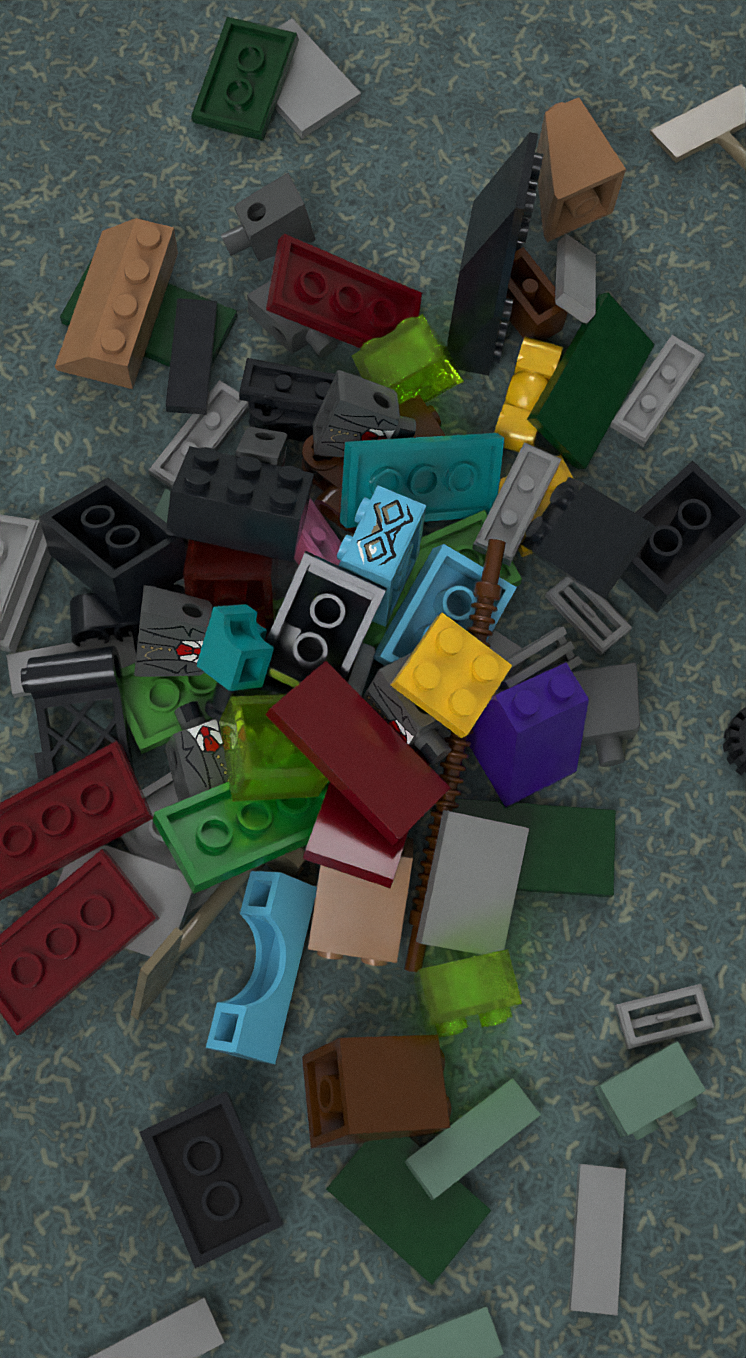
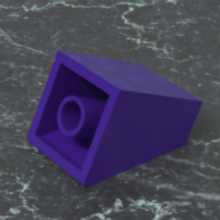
(531, 734)

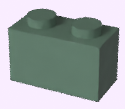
(649, 1091)

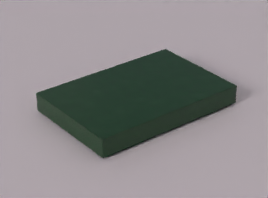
(245, 78)
(399, 1211)

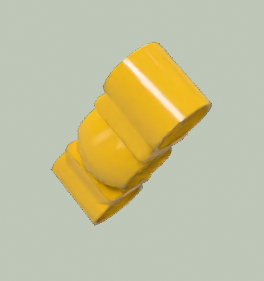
(531, 374)

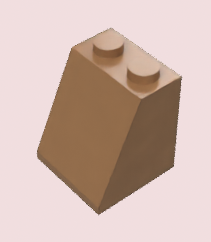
(577, 171)
(360, 916)

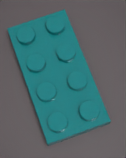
(446, 473)

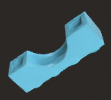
(279, 917)

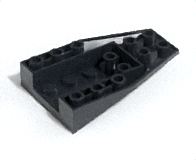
(494, 234)

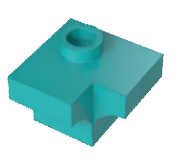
(235, 648)

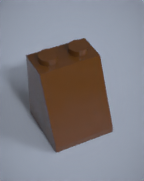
(375, 1089)

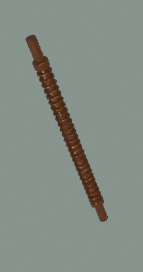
(486, 592)

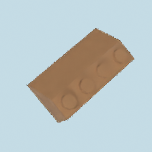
(119, 303)

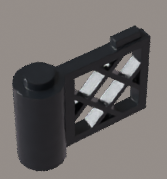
(71, 680)

